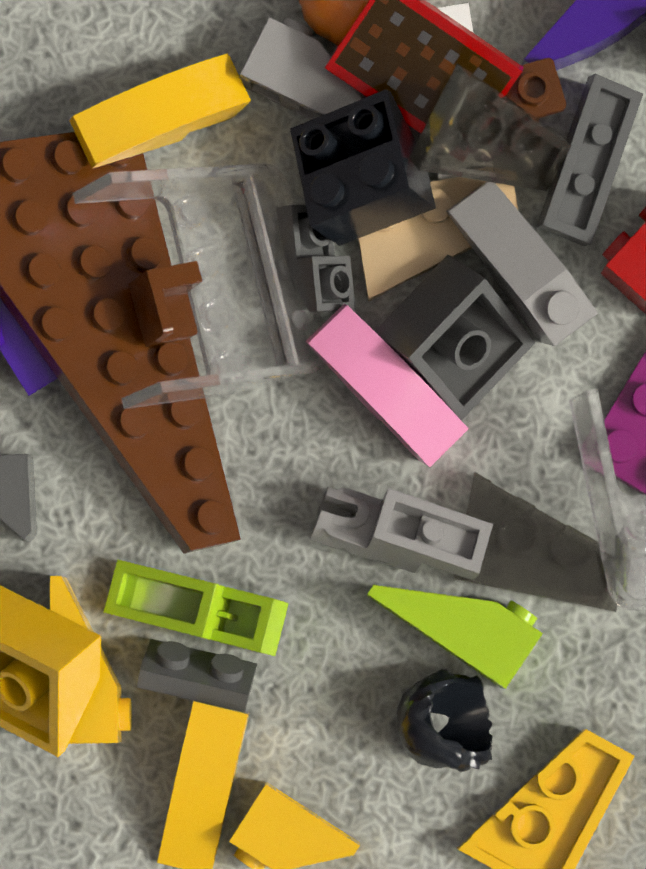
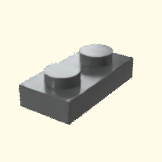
(197, 675)

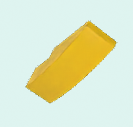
(160, 111)
(202, 786)

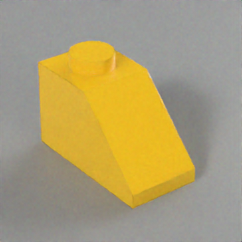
(287, 834)

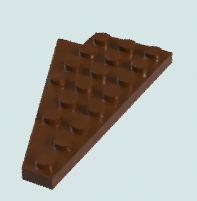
(70, 293)

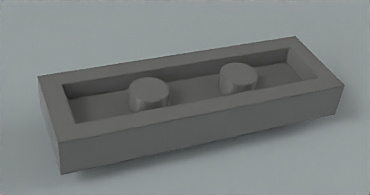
(590, 166)

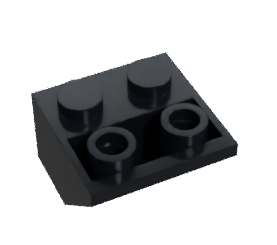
(360, 169)

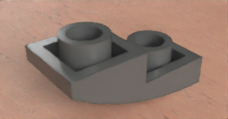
(318, 274)

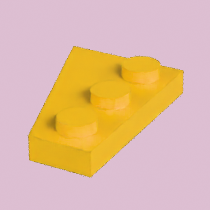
(555, 810)

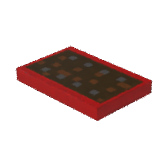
(412, 54)

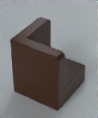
(164, 302)

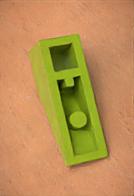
(475, 631)

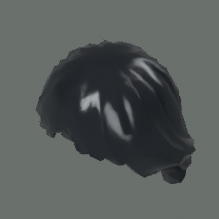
(464, 739)

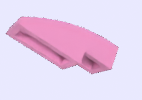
(387, 385)

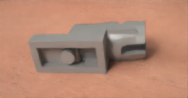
(402, 531)

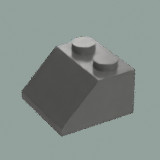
(456, 335)

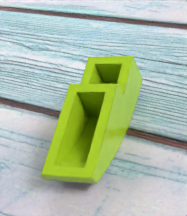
(196, 607)

